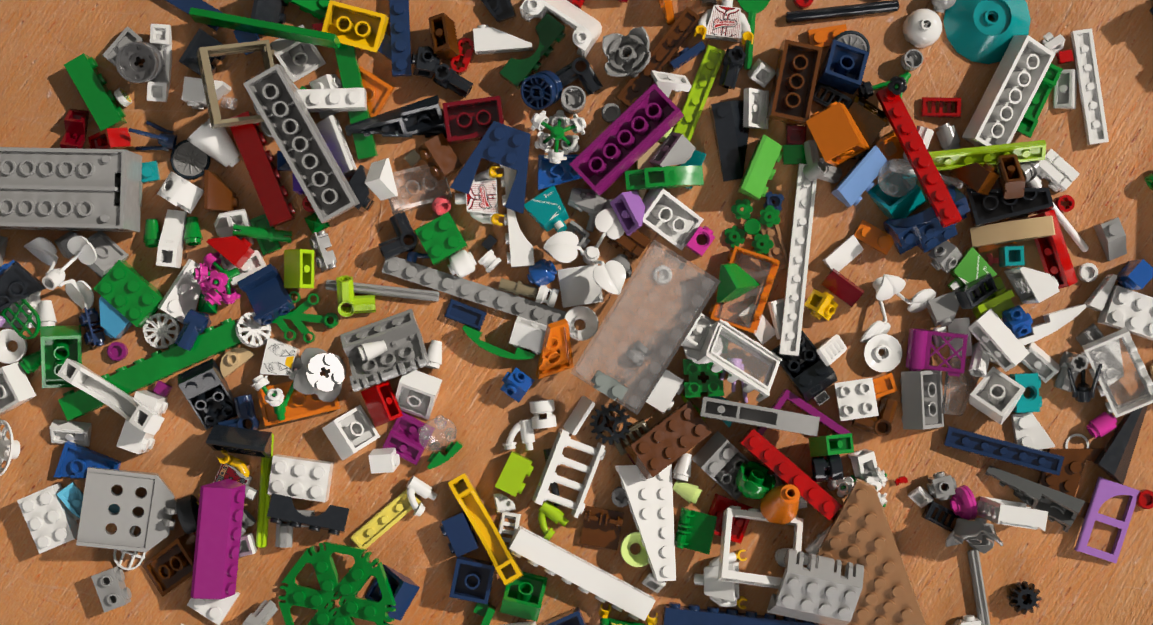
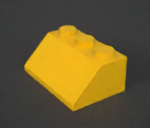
(355, 25)

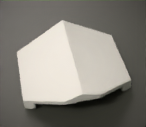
(226, 221)

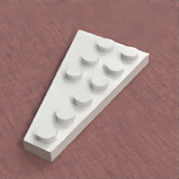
(653, 515)

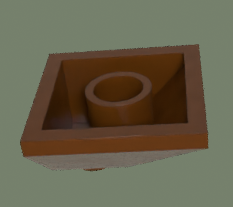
(218, 195)

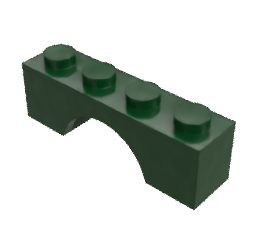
(549, 33)

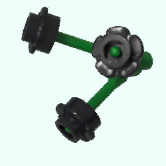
(897, 85)

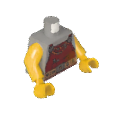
(236, 470)

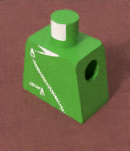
(969, 269)

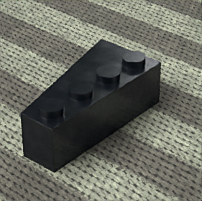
(995, 209)

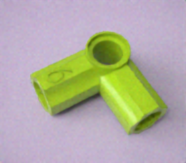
(345, 294)

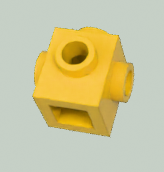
(821, 305)

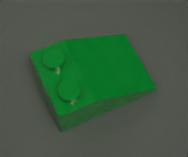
(56, 346)

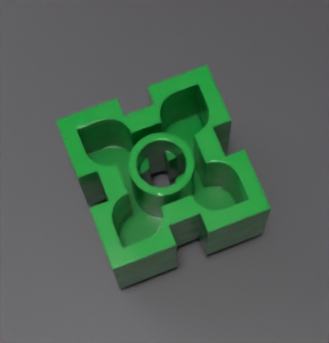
(695, 385)

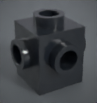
(424, 62)

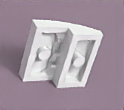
(579, 286)

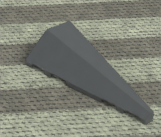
(1059, 505)

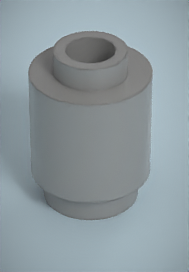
(948, 137)

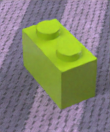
(299, 268)
(514, 473)

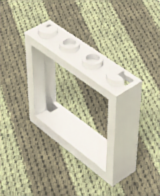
(748, 578)

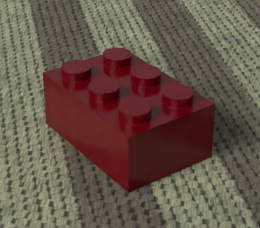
(471, 118)

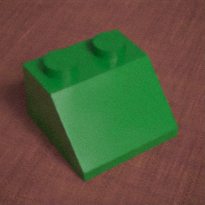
(524, 596)

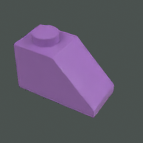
(629, 210)

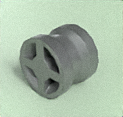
(622, 499)

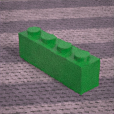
(95, 93)

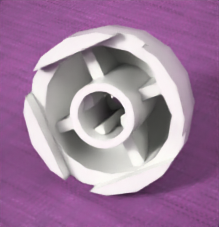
(916, 32)

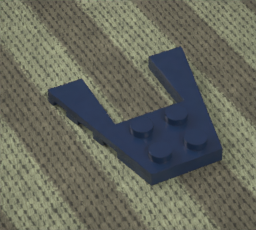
(505, 147)

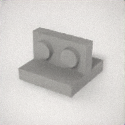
(107, 253)

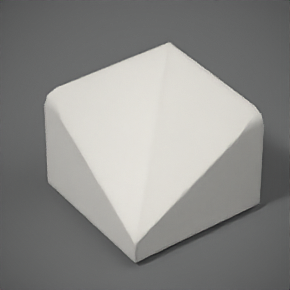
(761, 73)

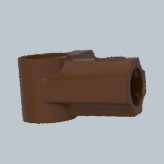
(886, 414)

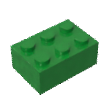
(129, 293)

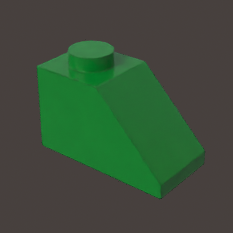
(831, 445)

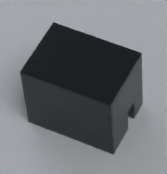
(489, 242)

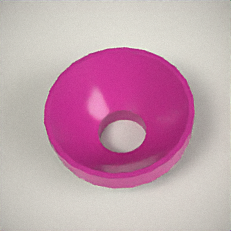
(964, 503)

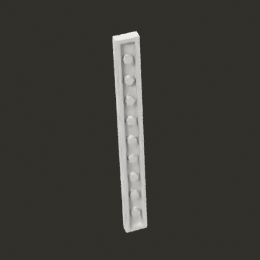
(798, 264)

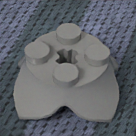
(618, 47)
(308, 379)
(977, 533)

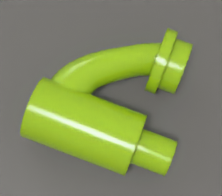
(554, 514)

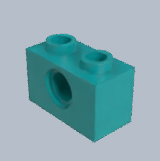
(1033, 401)

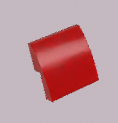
(739, 525)

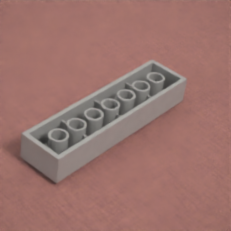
(301, 143)

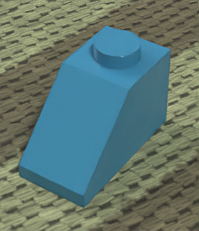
(112, 320)

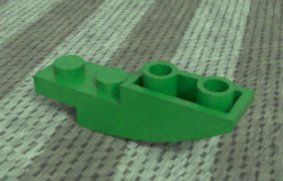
(664, 177)

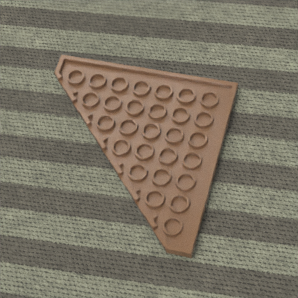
(865, 538)

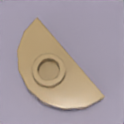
(234, 359)

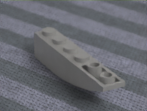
(759, 416)

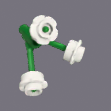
(275, 396)

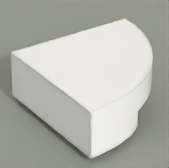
(503, 503)

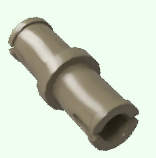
(518, 288)

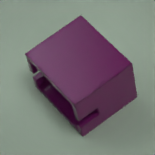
(162, 389)

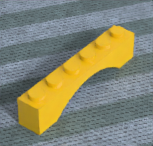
(485, 528)

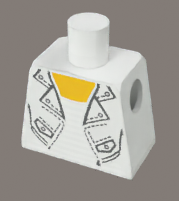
(280, 358)

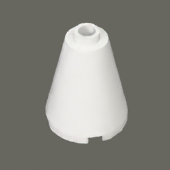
(215, 143)

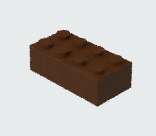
(794, 82)
(668, 440)

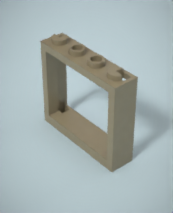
(203, 55)

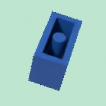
(1135, 275)

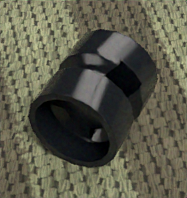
(832, 463)

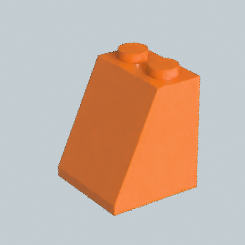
(836, 134)

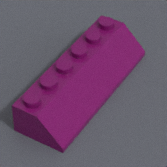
(627, 139)
(218, 540)

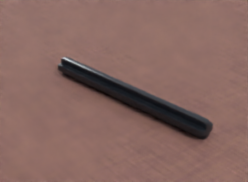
(842, 11)

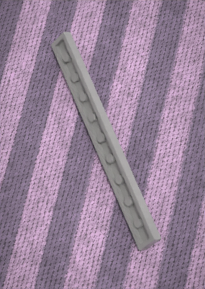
(472, 291)

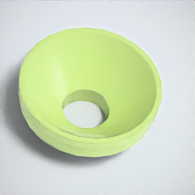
(637, 560)

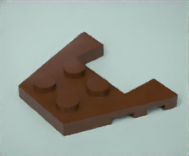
(1070, 471)

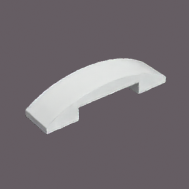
(161, 38)

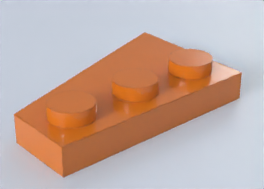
(377, 91)
(556, 350)

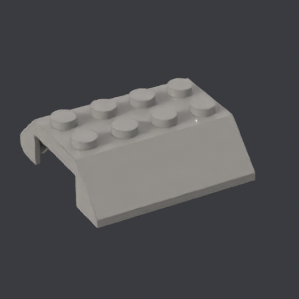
(403, 354)
(818, 591)

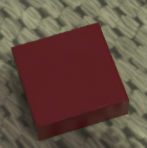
(795, 135)

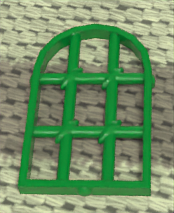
(24, 325)

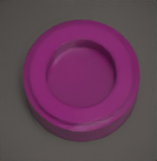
(117, 351)

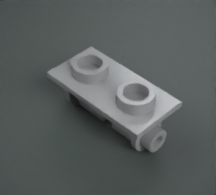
(319, 244)

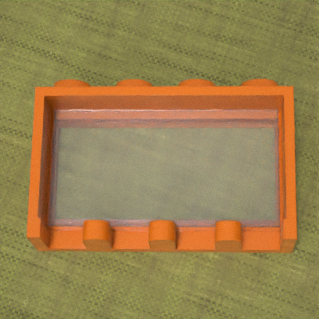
(747, 309)

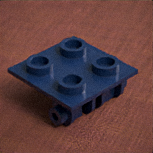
(85, 320)

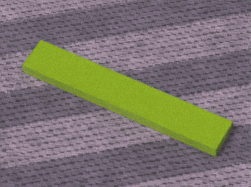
(699, 91)
(960, 157)

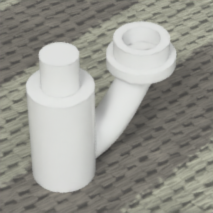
(527, 435)
(421, 488)

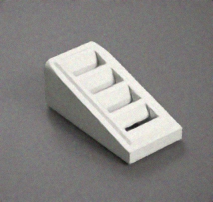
(1100, 295)
(831, 349)
(509, 515)

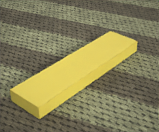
(383, 521)

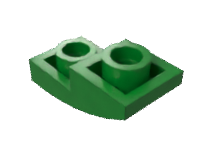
(438, 459)

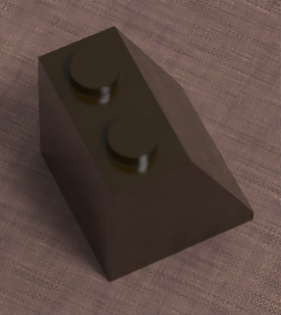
(868, 119)

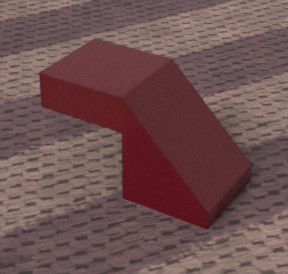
(76, 129)

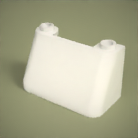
(586, 27)

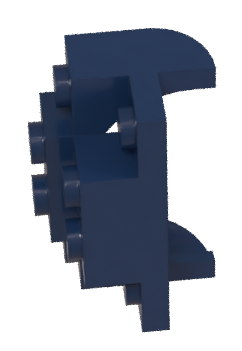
(924, 227)

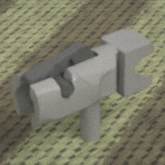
(590, 202)

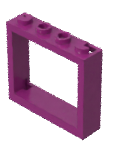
(787, 395)

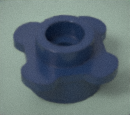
(778, 198)

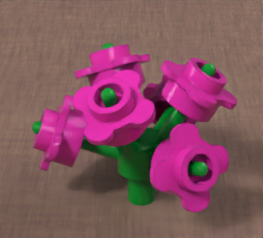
(216, 280)

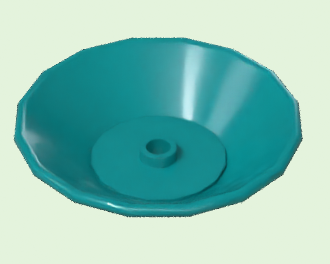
(980, 38)

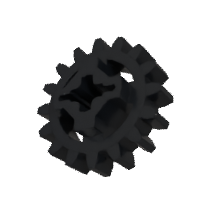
(607, 415)

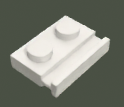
(755, 108)

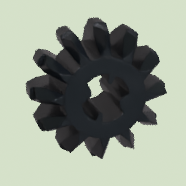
(1031, 594)

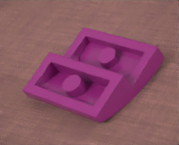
(405, 438)

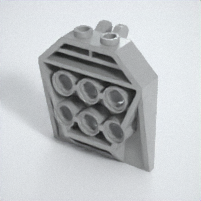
(154, 522)

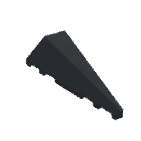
(413, 119)
(1119, 450)

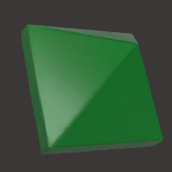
(315, 224)
(204, 307)

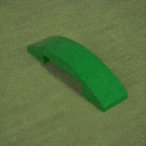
(1030, 118)
(475, 336)

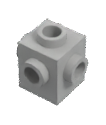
(945, 256)
(935, 482)

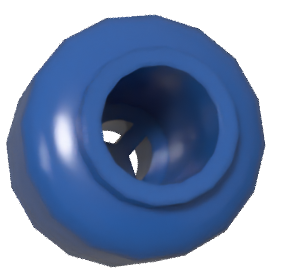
(542, 272)

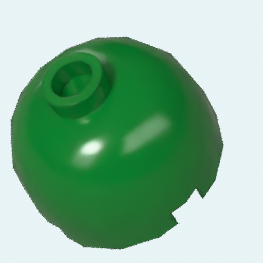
(754, 480)

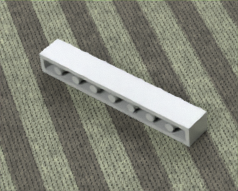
(582, 573)

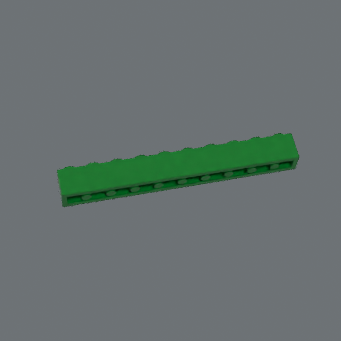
(155, 368)

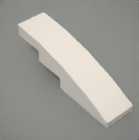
(1052, 323)

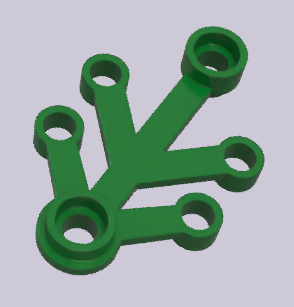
(298, 316)

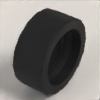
(187, 513)

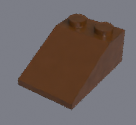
(172, 564)

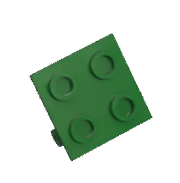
(695, 531)

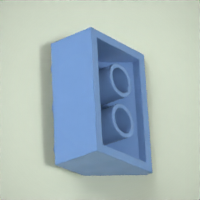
(860, 177)

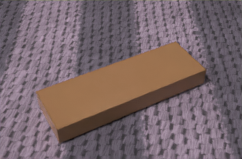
(778, 251)

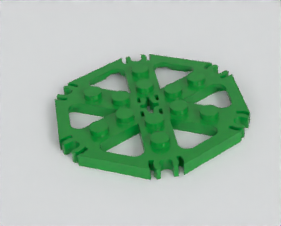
(330, 584)

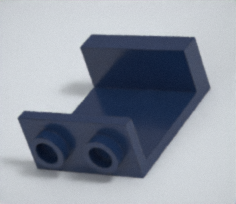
(267, 294)

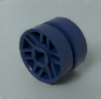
(541, 90)

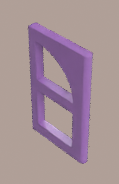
(1102, 492)

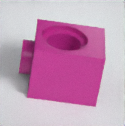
(694, 246)

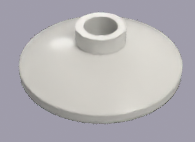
(891, 356)

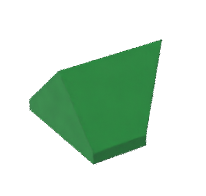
(733, 282)

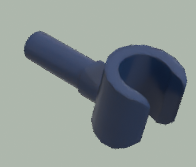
(412, 256)

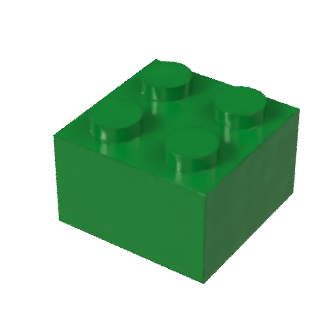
(441, 238)

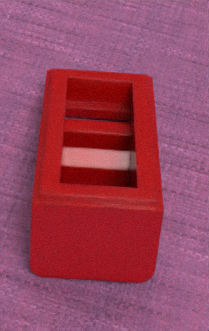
(957, 101)

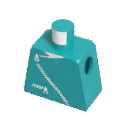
(548, 210)

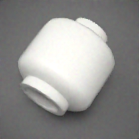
(462, 263)

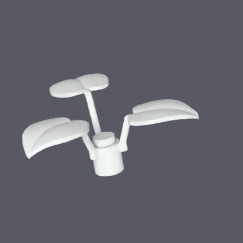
(564, 249)
(45, 251)
(885, 289)

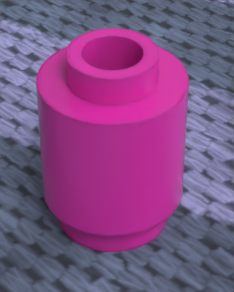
(1101, 425)

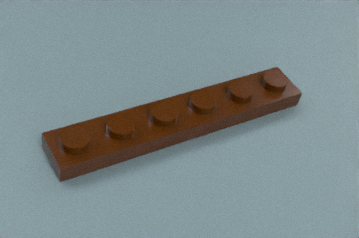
(660, 56)

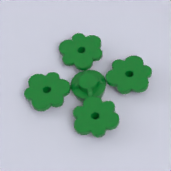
(752, 226)

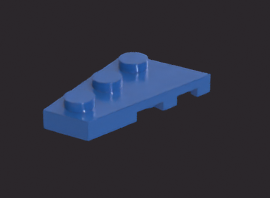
(555, 174)
(76, 460)

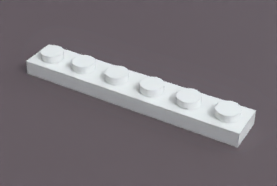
(1089, 86)

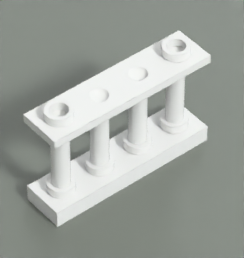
(550, 476)

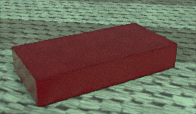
(842, 287)

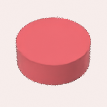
(441, 205)

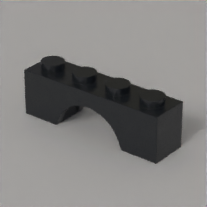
(282, 509)

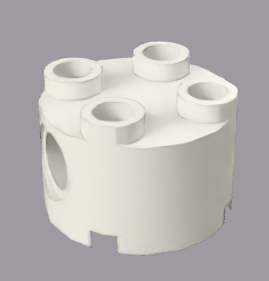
(180, 192)

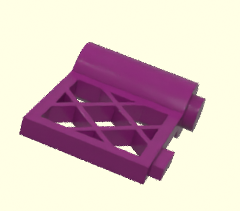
(920, 351)

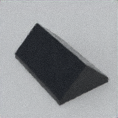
(240, 441)

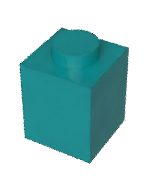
(1011, 256)

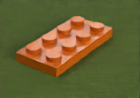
(298, 406)

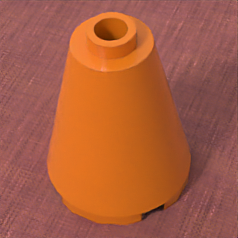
(781, 504)

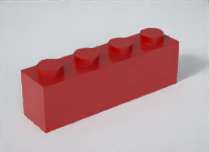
(1055, 254)

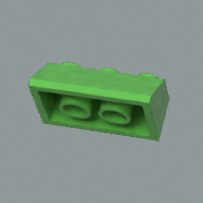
(760, 168)

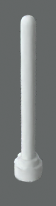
(1035, 182)

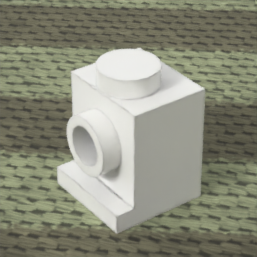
(863, 463)

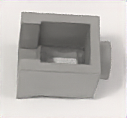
(580, 232)

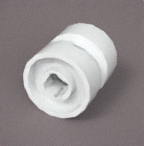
(542, 407)

